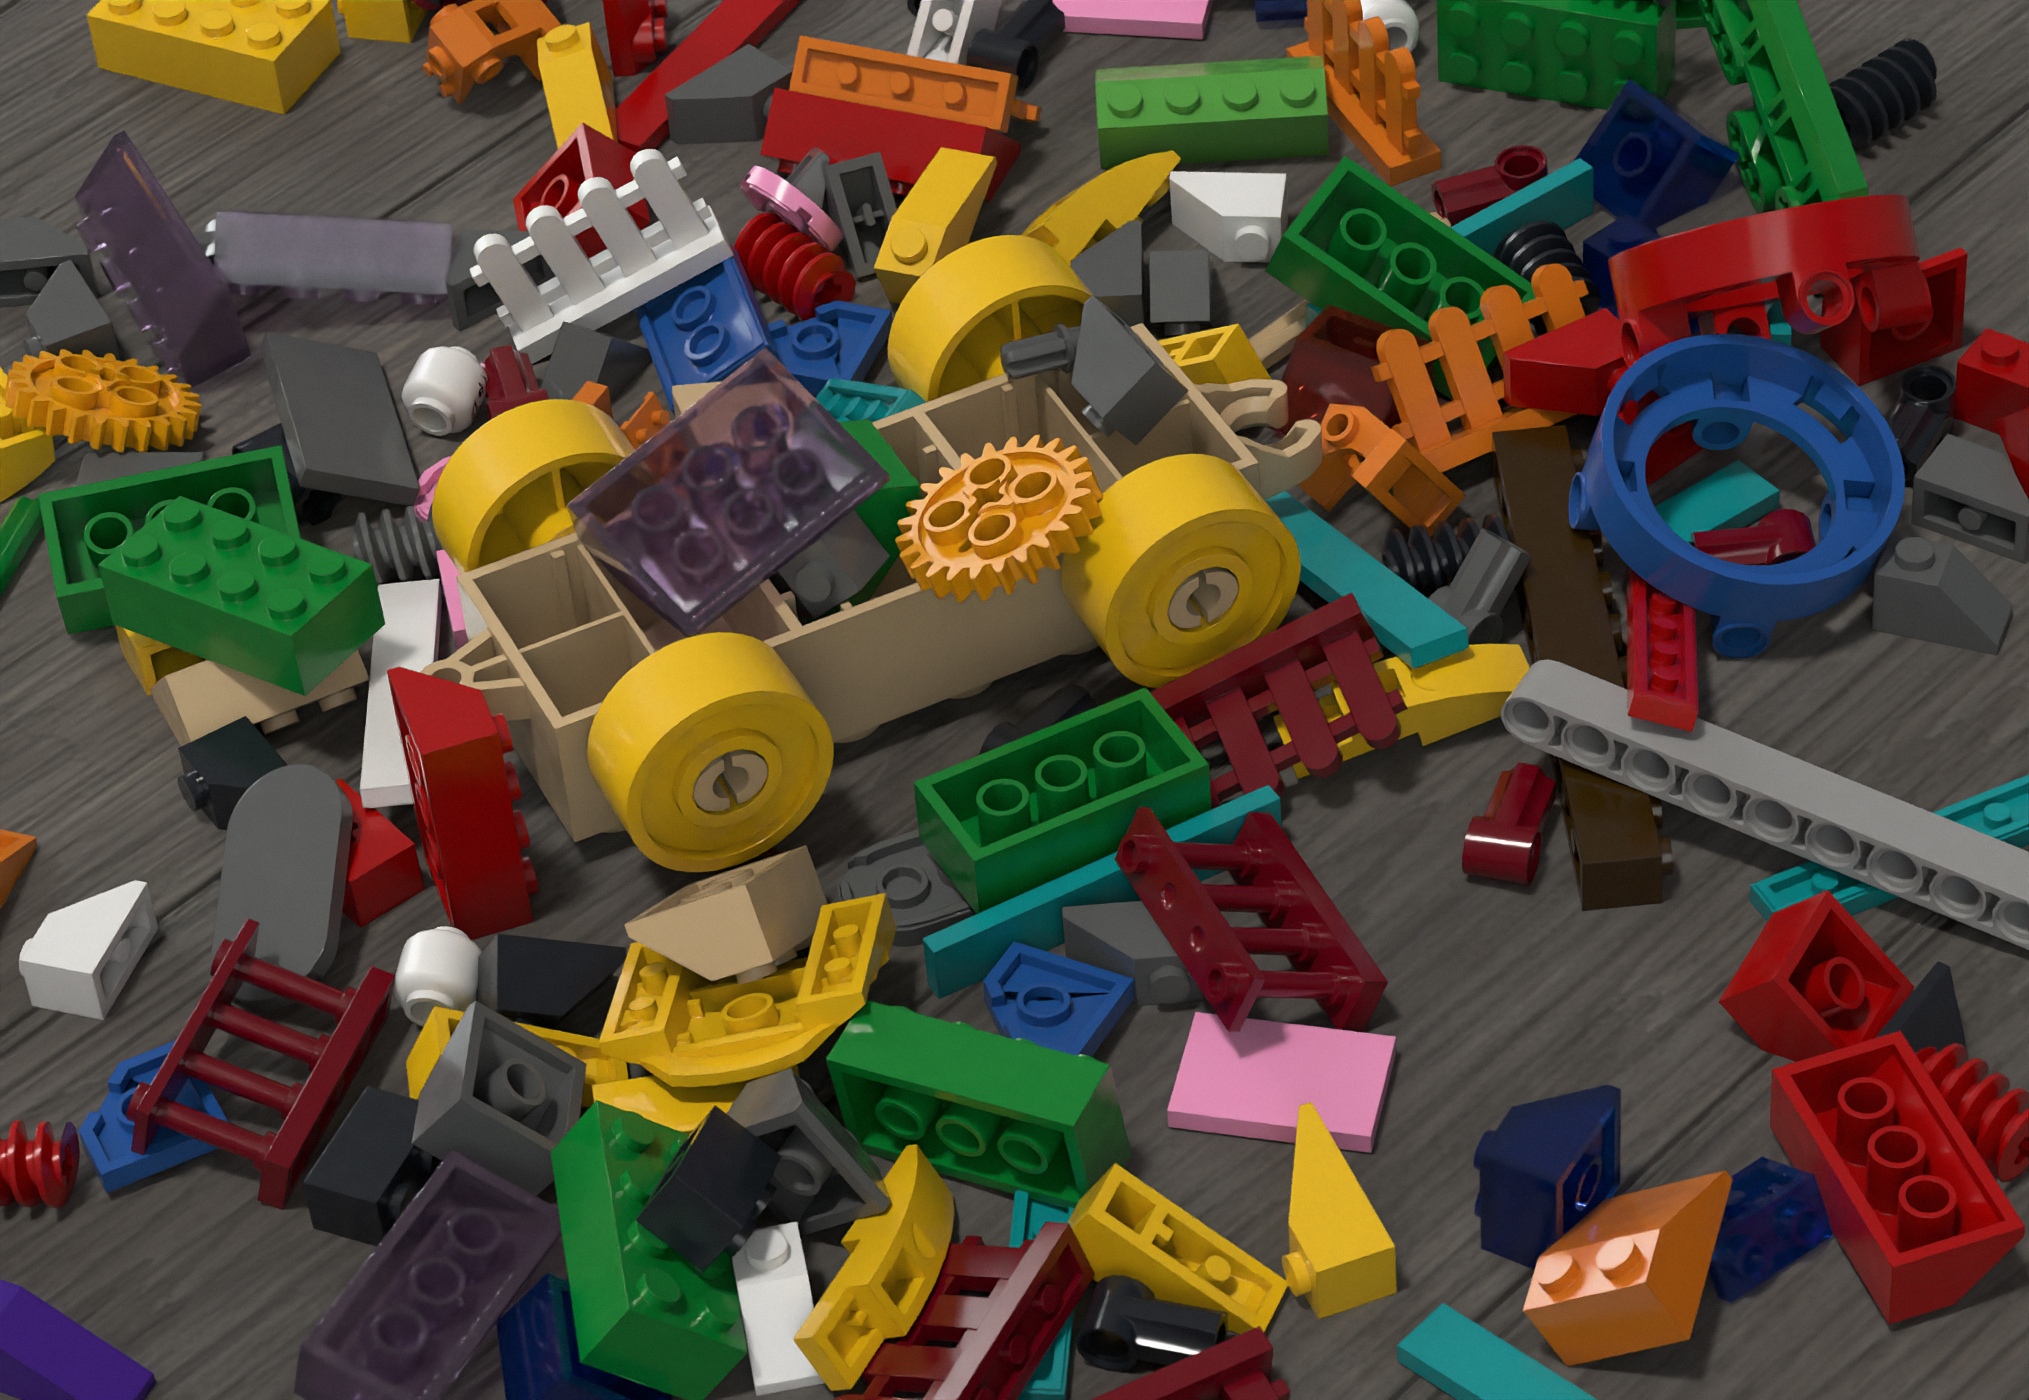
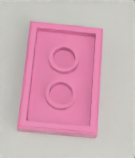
(1137, 17)
(1260, 1076)

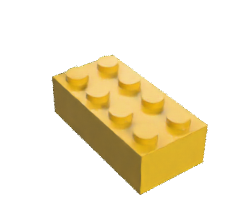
(219, 48)

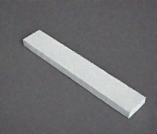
(408, 642)

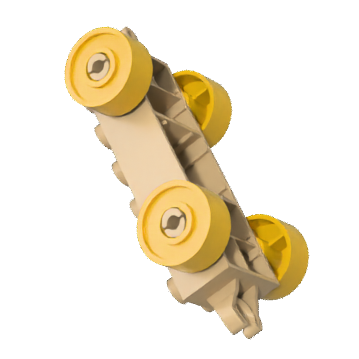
(731, 733)

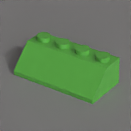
(1213, 110)

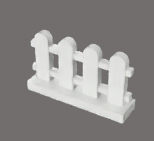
(615, 280)

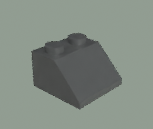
(500, 1099)
(822, 1168)

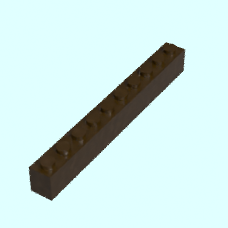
(1567, 620)

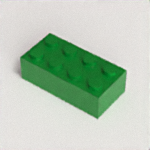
(1557, 47)
(1386, 260)
(98, 517)
(242, 595)
(1058, 798)
(978, 1103)
(632, 1295)

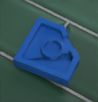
(833, 344)
(1055, 999)
(109, 1135)

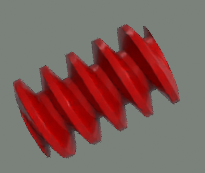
(792, 266)
(1984, 1106)
(39, 1166)

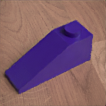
(58, 1359)

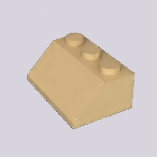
(213, 695)
(737, 919)

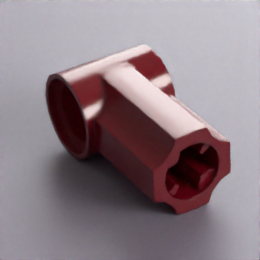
(1477, 190)
(510, 381)
(1774, 540)
(1509, 835)

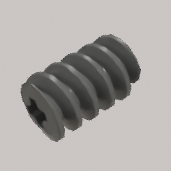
(397, 545)

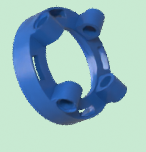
(1722, 389)

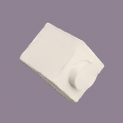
(948, 26)
(1231, 213)
(89, 951)
(774, 1306)

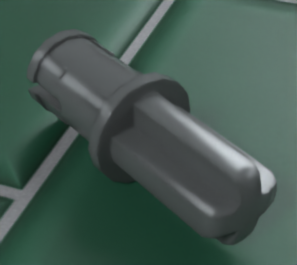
(1041, 353)

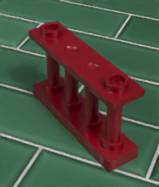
(1284, 894)
(303, 1108)

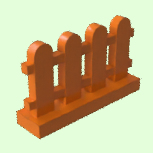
(909, 84)
(1369, 89)
(1463, 366)

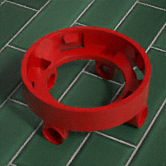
(1781, 256)

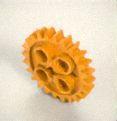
(102, 400)
(999, 518)

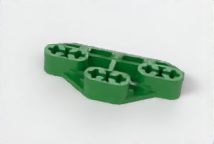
(1793, 135)

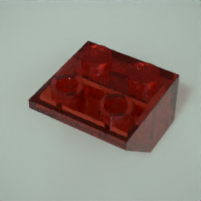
(1334, 366)

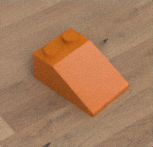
(1629, 1271)

